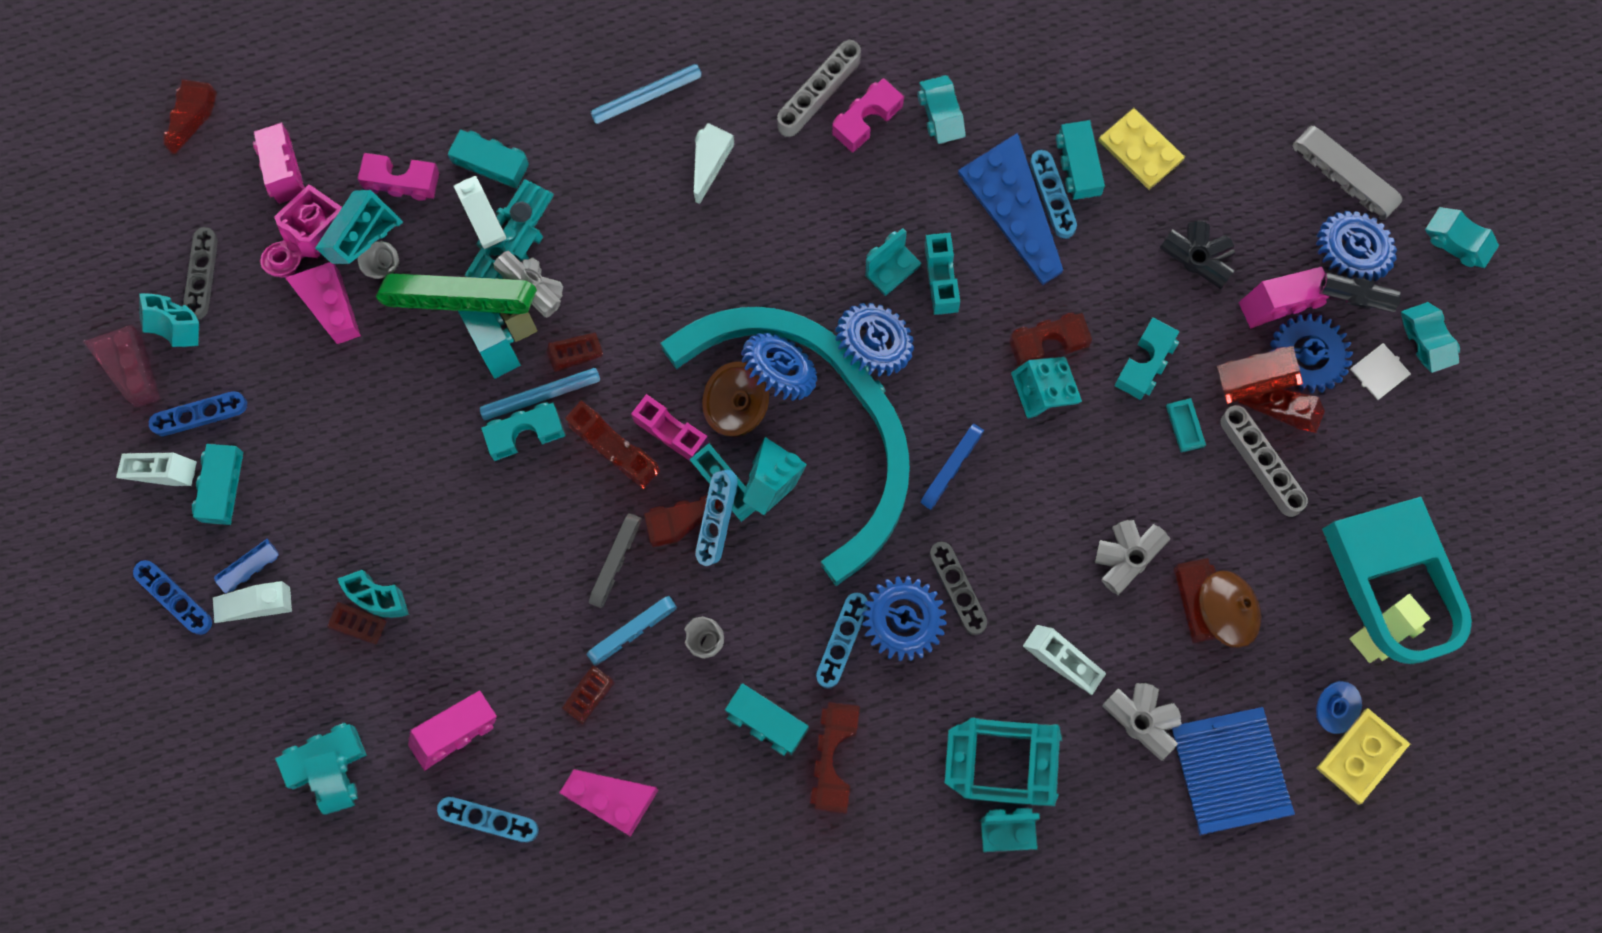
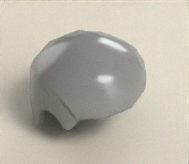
(378, 253)
(702, 627)

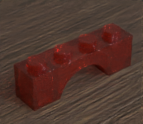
(612, 446)
(832, 792)

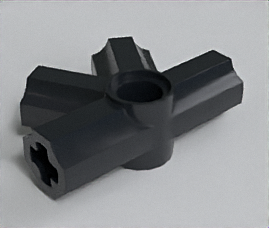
(1198, 245)
(1359, 292)

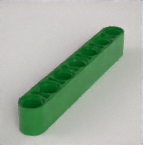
(456, 293)

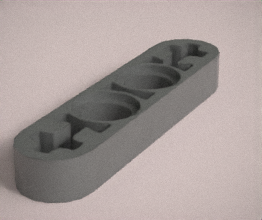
(205, 273)
(614, 560)
(960, 587)

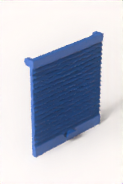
(1232, 771)

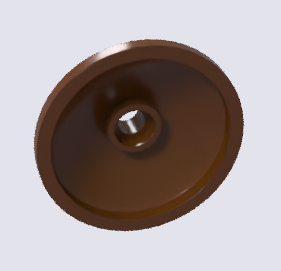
(725, 396)
(1230, 609)

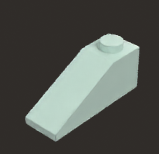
(711, 151)
(480, 212)
(157, 468)
(253, 602)
(1064, 658)

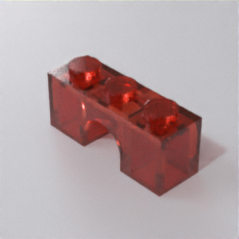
(1068, 330)

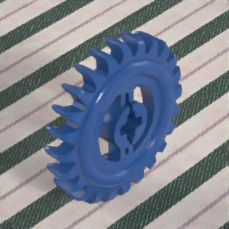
(1357, 245)
(1322, 338)
(872, 348)
(775, 369)
(880, 609)

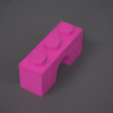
(879, 100)
(418, 181)
(662, 425)

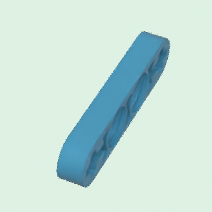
(1055, 193)
(711, 515)
(631, 630)
(839, 639)
(488, 818)

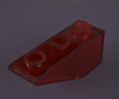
(192, 109)
(1289, 407)
(674, 523)

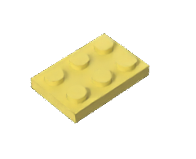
(1141, 148)
(1363, 756)

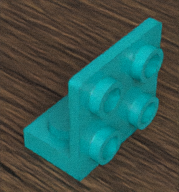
(890, 263)
(1045, 385)
(1009, 832)

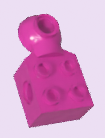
(302, 227)

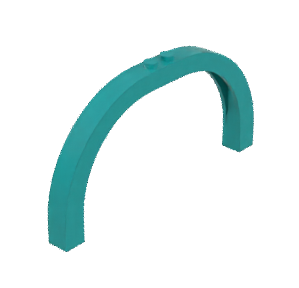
(754, 320)

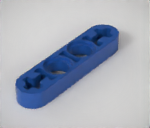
(198, 413)
(952, 466)
(170, 600)

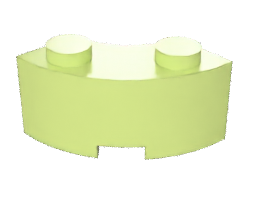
(1402, 620)

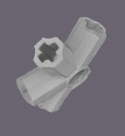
(548, 291)
(1128, 545)
(1155, 719)

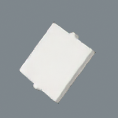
(1380, 371)

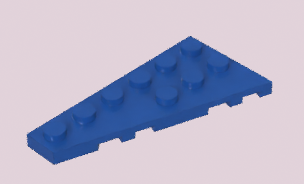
(1009, 195)

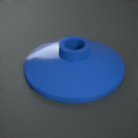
(1346, 710)

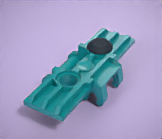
(523, 214)

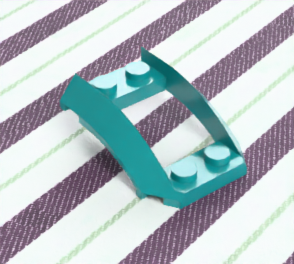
(1042, 765)

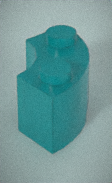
(942, 109)
(1462, 237)
(168, 320)
(1434, 342)
(374, 598)
(330, 783)

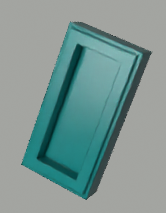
(1185, 425)

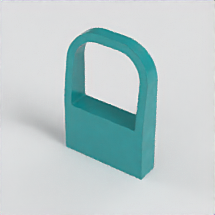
(1390, 542)

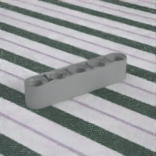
(821, 78)
(1348, 171)
(1262, 448)

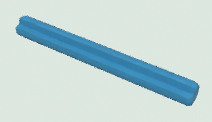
(646, 93)
(539, 394)

